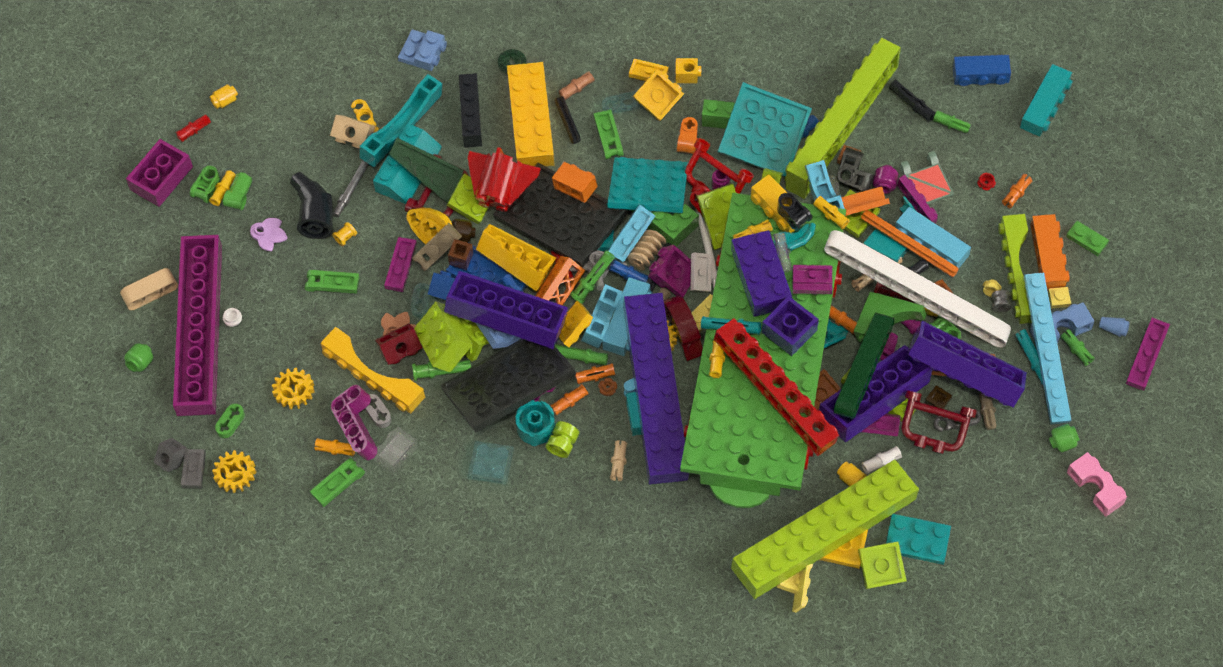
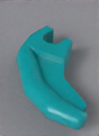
(801, 237)

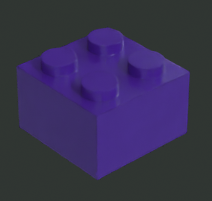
(790, 326)

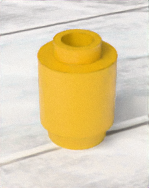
(223, 96)
(850, 473)

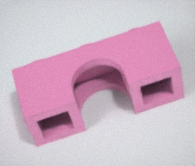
(1088, 470)

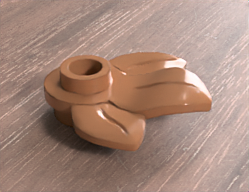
(392, 323)

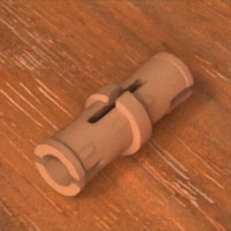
(576, 85)

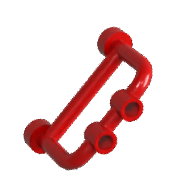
(702, 147)

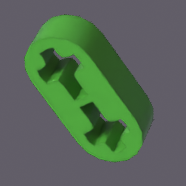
(226, 418)

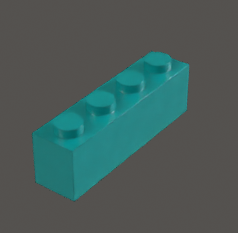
(1046, 100)

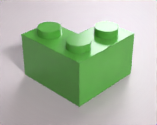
(675, 227)

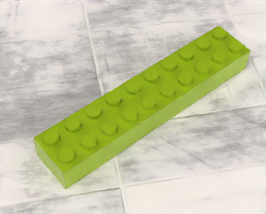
(844, 114)
(824, 529)

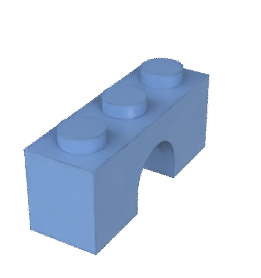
(1074, 317)

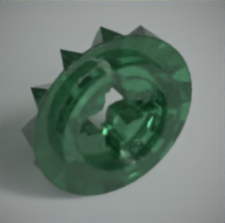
(504, 59)

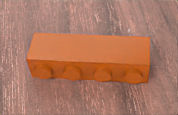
(1049, 250)

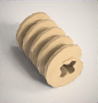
(645, 249)

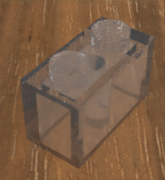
(395, 450)

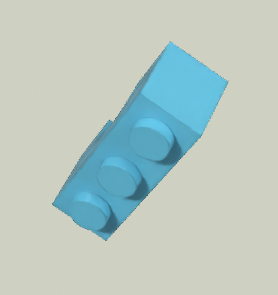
(601, 316)

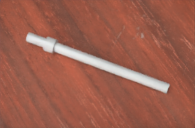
(707, 246)

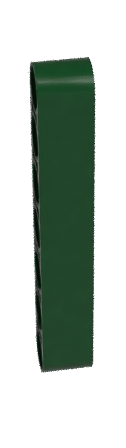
(864, 365)

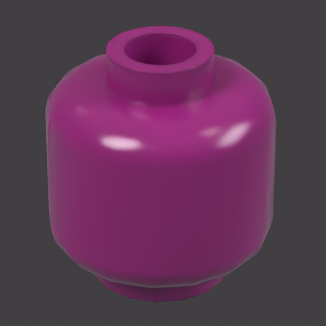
(886, 177)

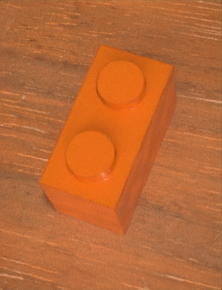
(574, 182)

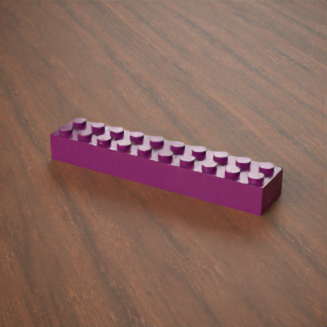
(197, 325)

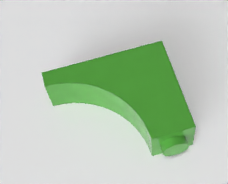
(889, 306)

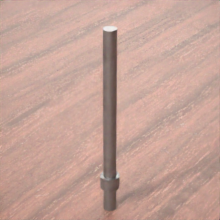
(344, 199)

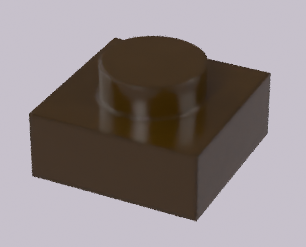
(938, 398)

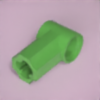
(236, 196)

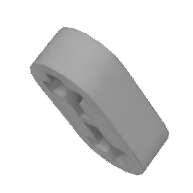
(380, 408)

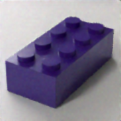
(760, 272)

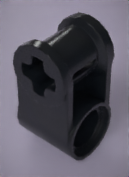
(795, 214)

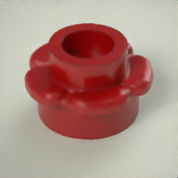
(986, 177)

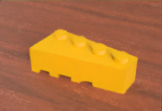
(516, 256)

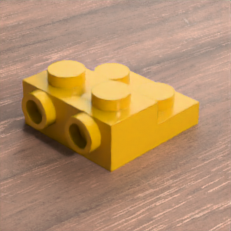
(658, 94)

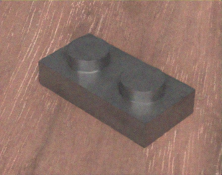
(193, 468)

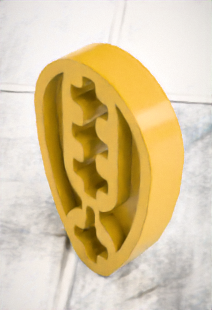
(425, 216)

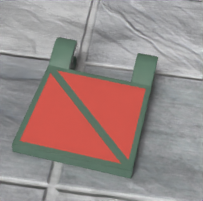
(929, 180)

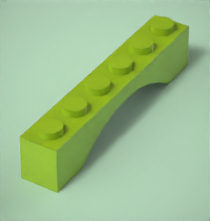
(1014, 233)

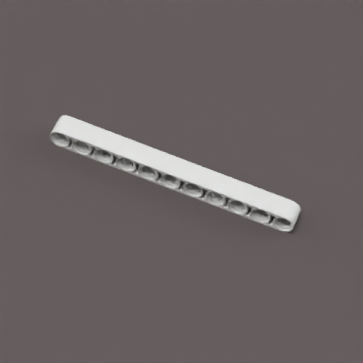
(917, 288)

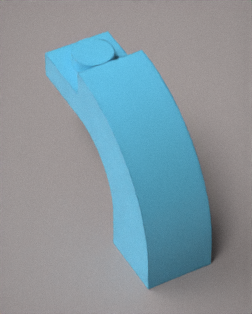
(821, 185)

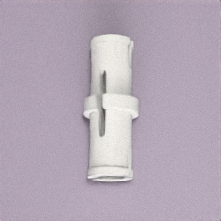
(881, 459)

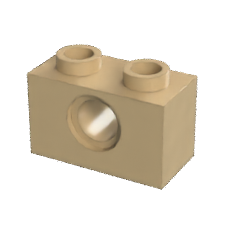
(342, 127)

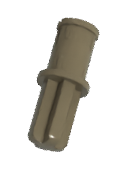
(988, 411)

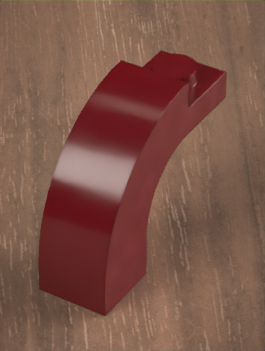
(685, 326)

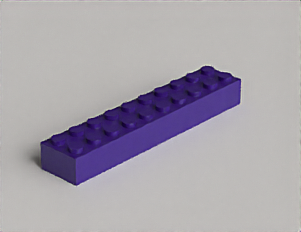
(655, 387)

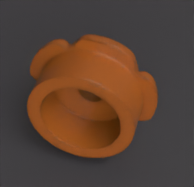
(607, 391)

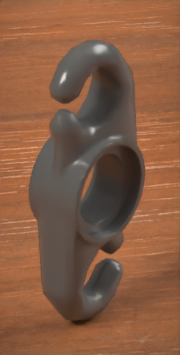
(951, 425)

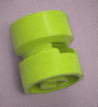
(562, 439)

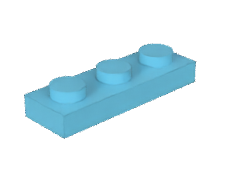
(631, 233)

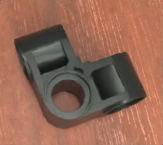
(859, 179)

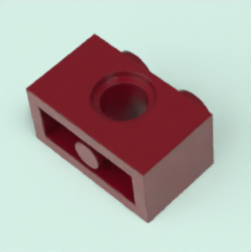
(388, 343)

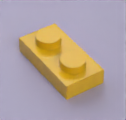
(642, 69)

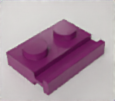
(812, 279)

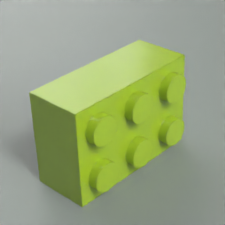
(442, 337)

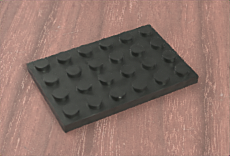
(560, 220)
(506, 381)

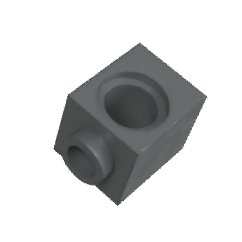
(170, 454)

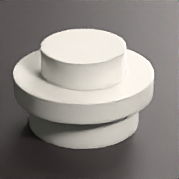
(232, 317)

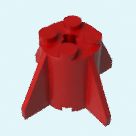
(498, 179)

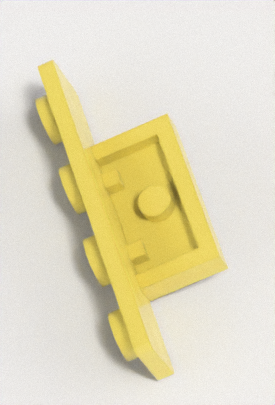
(798, 585)

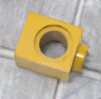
(684, 65)

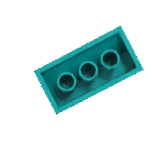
(395, 180)

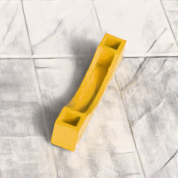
(401, 391)

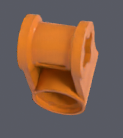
(687, 136)

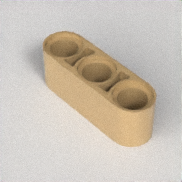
(149, 289)

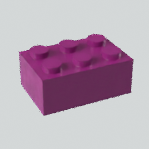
(159, 172)

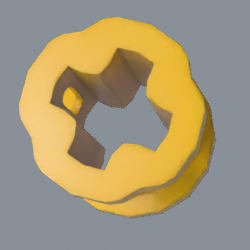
(344, 234)

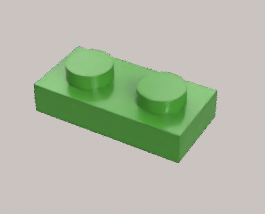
(1087, 238)

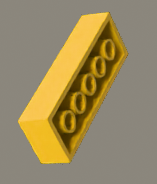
(530, 114)

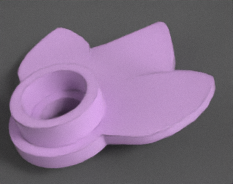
(270, 235)

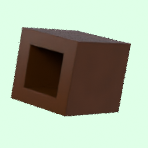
(460, 254)

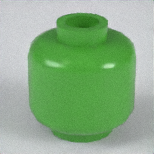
(138, 357)
(1064, 438)

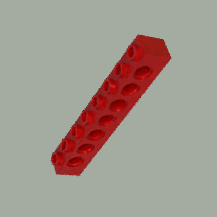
(803, 426)

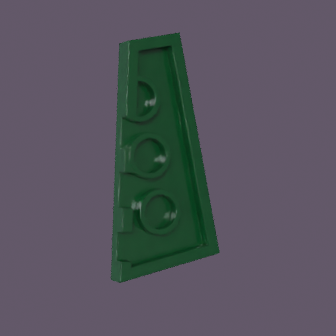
(428, 169)

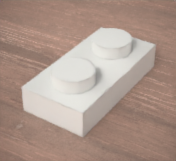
(701, 272)

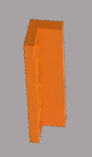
(864, 200)
(556, 277)

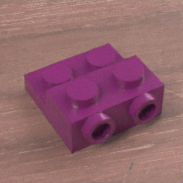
(672, 270)

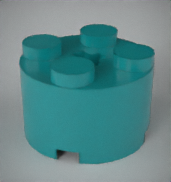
(535, 422)

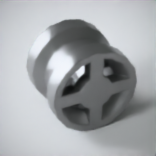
(1001, 301)

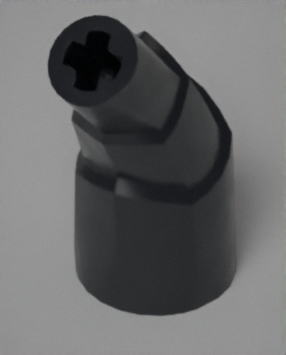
(315, 208)

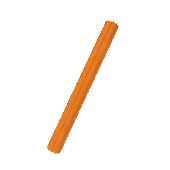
(909, 243)

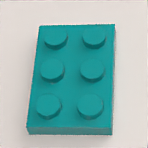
(919, 538)

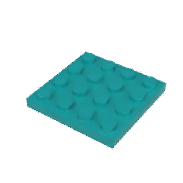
(764, 129)
(648, 183)

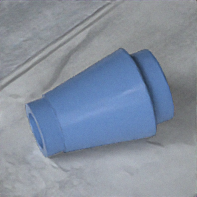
(1117, 326)

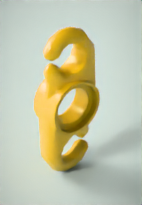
(364, 110)

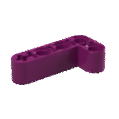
(346, 411)

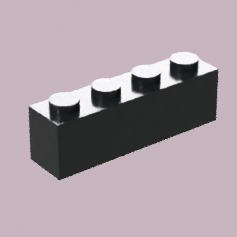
(470, 110)

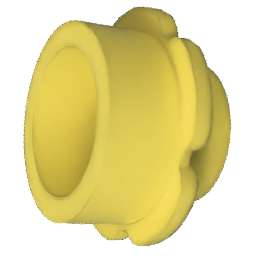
(990, 287)

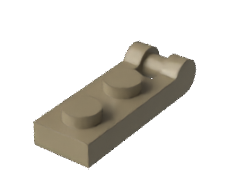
(437, 246)

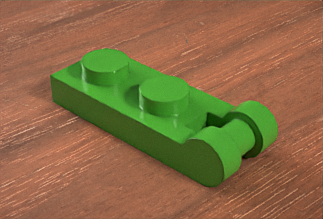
(608, 133)
(332, 281)
(337, 482)

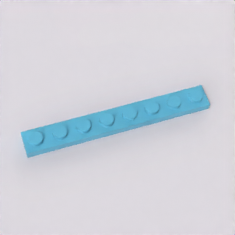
(1047, 348)

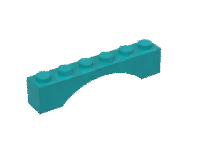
(420, 101)

